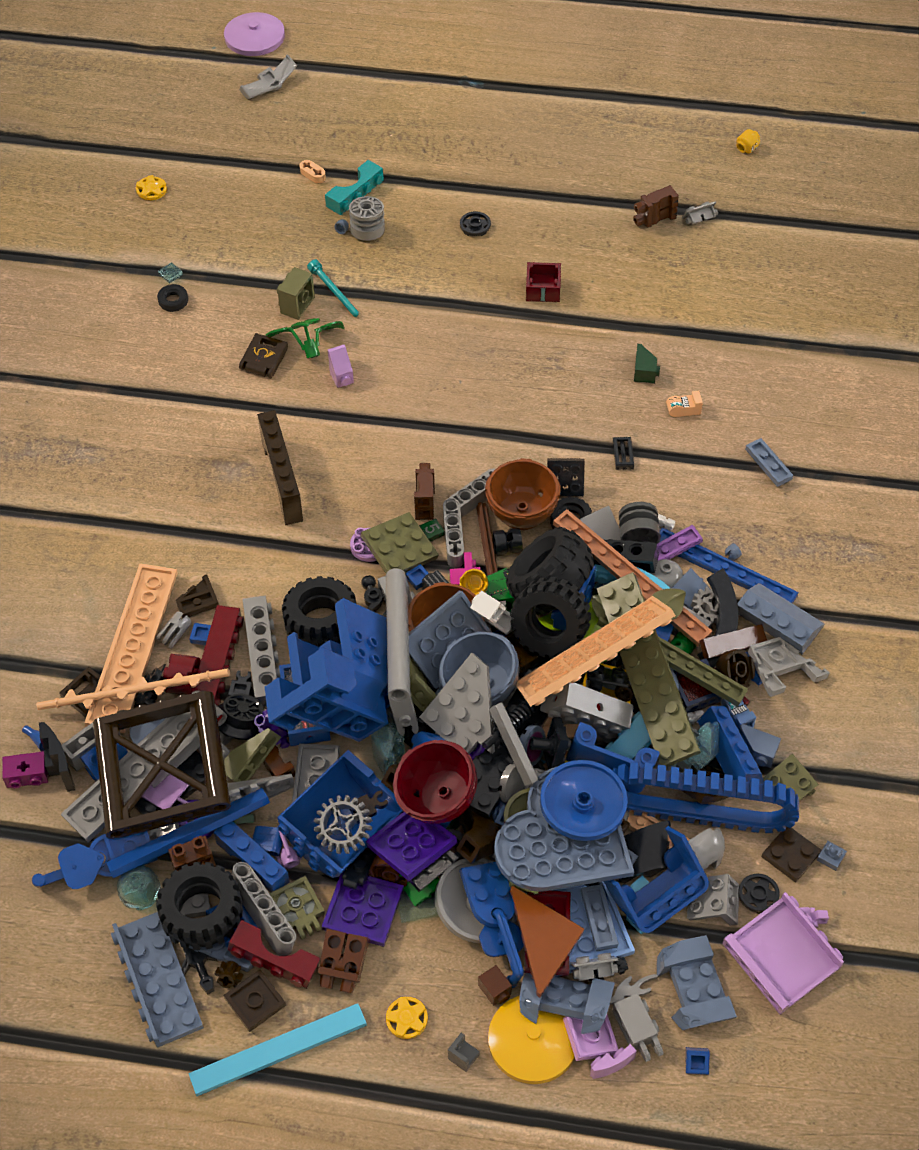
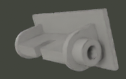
(693, 214)
(603, 964)

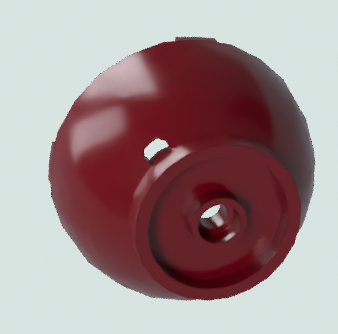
(431, 770)

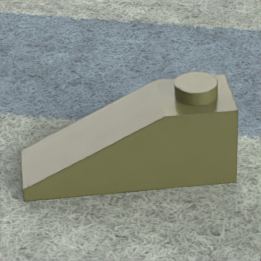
(247, 758)

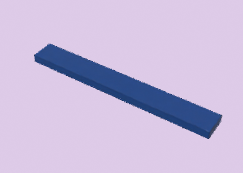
(737, 573)
(186, 833)

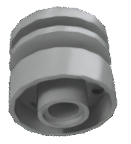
(367, 218)

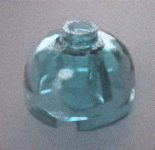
(138, 888)

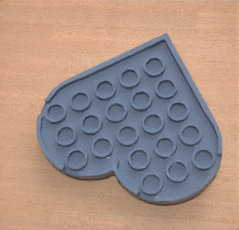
(544, 860)

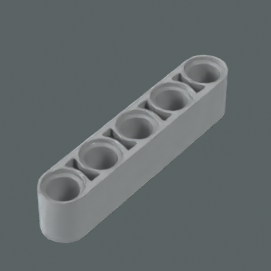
(264, 910)

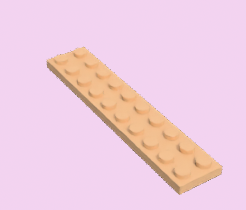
(134, 638)

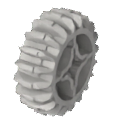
(335, 827)

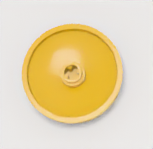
(527, 1049)

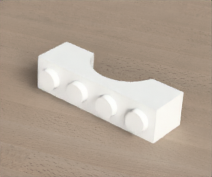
(493, 612)

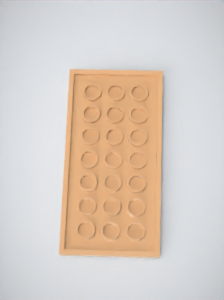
(593, 650)

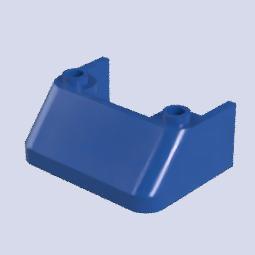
(667, 892)

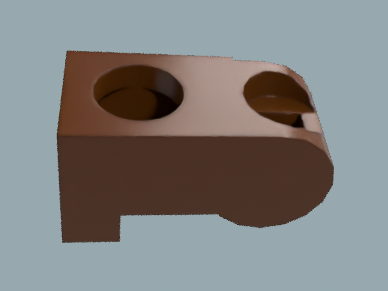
(276, 765)

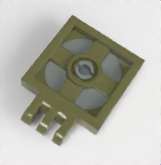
(299, 906)

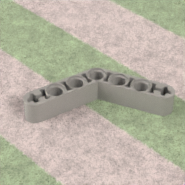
(454, 509)

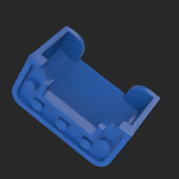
(583, 748)

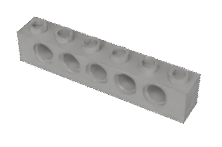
(259, 608)

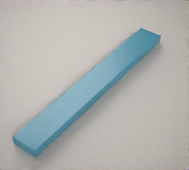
(277, 1049)

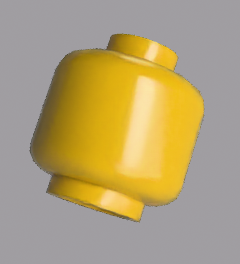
(748, 141)

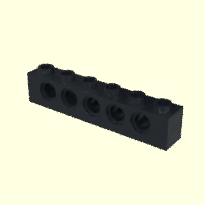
(640, 554)

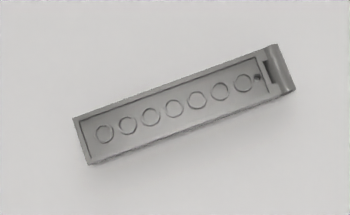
(87, 811)

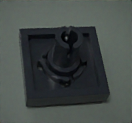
(565, 470)
(554, 744)

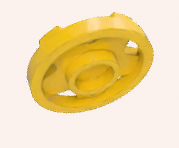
(151, 186)
(406, 1017)

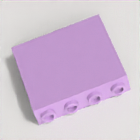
(784, 953)

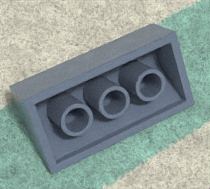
(779, 617)

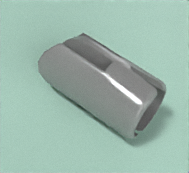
(176, 625)

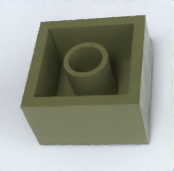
(296, 293)

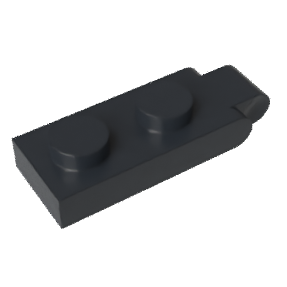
(358, 870)

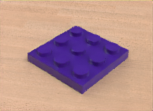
(410, 844)
(364, 911)

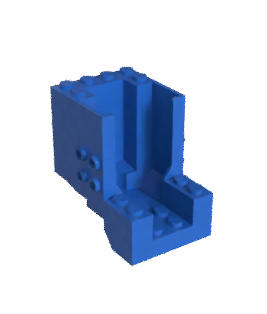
(336, 683)

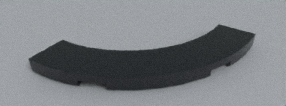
(728, 608)

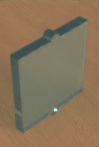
(409, 912)

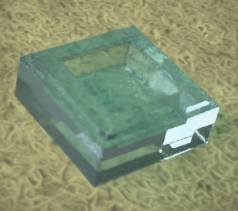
(170, 272)

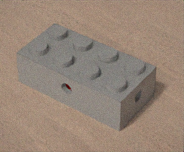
(590, 707)

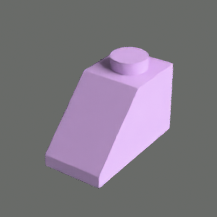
(340, 366)

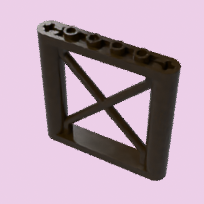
(107, 735)

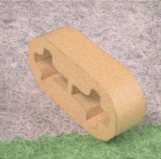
(312, 171)

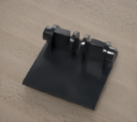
(602, 675)
(149, 697)

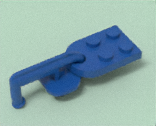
(82, 864)
(487, 893)

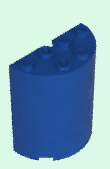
(342, 778)

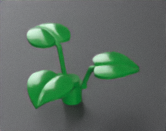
(310, 346)

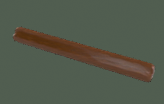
(487, 540)

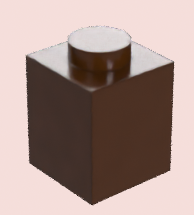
(495, 985)

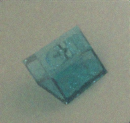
(708, 744)
(387, 746)

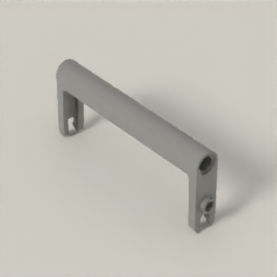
(397, 602)

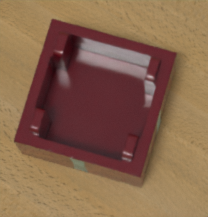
(543, 282)

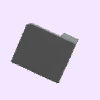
(462, 1053)

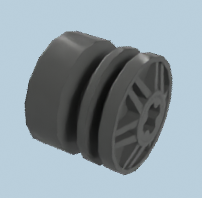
(639, 522)

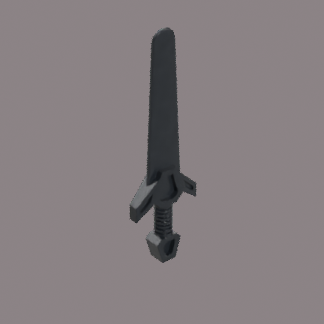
(197, 960)

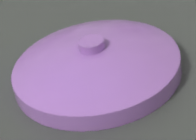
(254, 34)

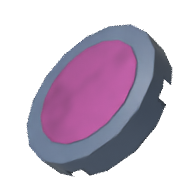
(532, 730)

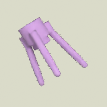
(288, 856)

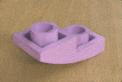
(607, 1065)

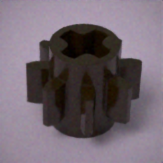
(228, 974)

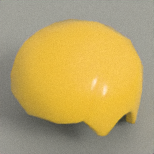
(474, 580)

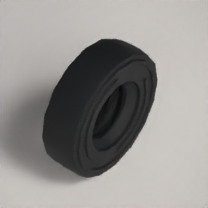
(172, 289)

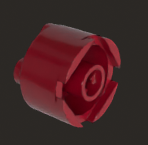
(182, 664)

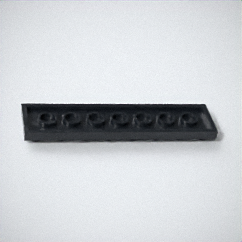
(491, 765)

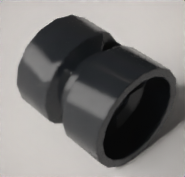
(507, 541)

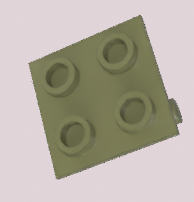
(793, 775)

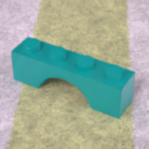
(369, 177)

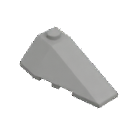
(271, 785)

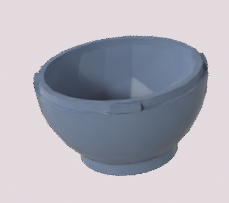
(492, 650)

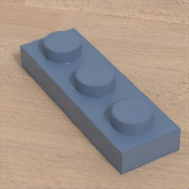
(769, 462)
(599, 917)

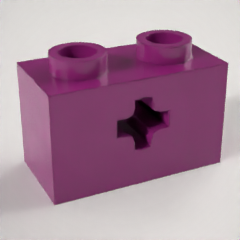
(24, 770)

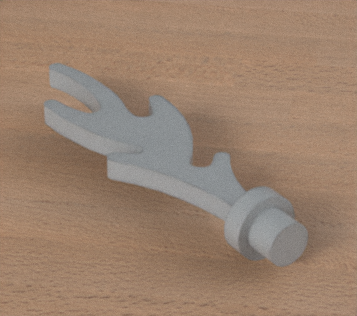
(626, 990)

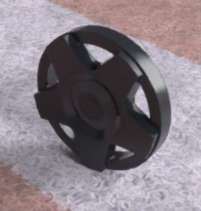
(475, 225)
(758, 892)

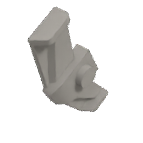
(269, 79)

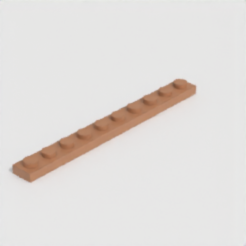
(620, 566)

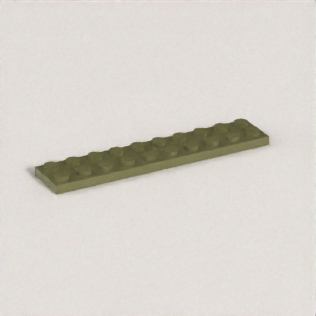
(651, 679)

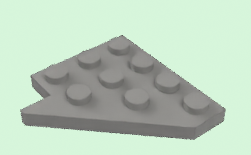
(462, 706)

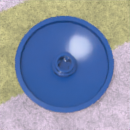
(583, 800)

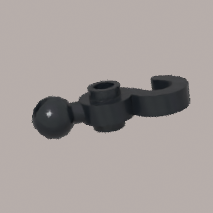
(373, 596)

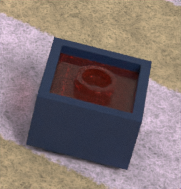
(694, 695)

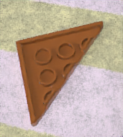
(545, 936)

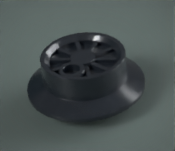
(240, 712)

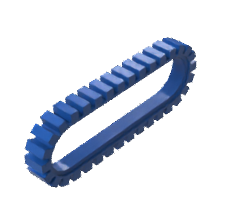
(710, 785)

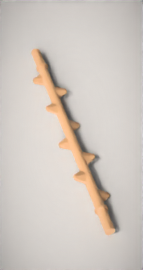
(141, 686)

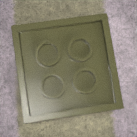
(399, 544)

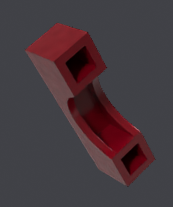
(296, 968)

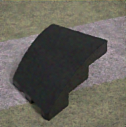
(54, 756)
(650, 847)

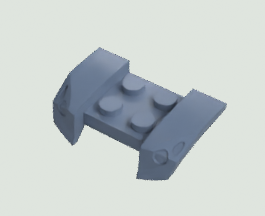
(695, 983)
(568, 999)

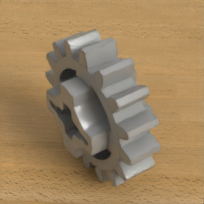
(705, 605)

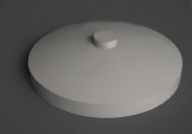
(453, 903)

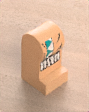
(685, 405)

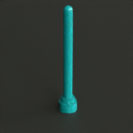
(315, 267)

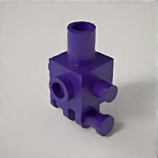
(262, 723)

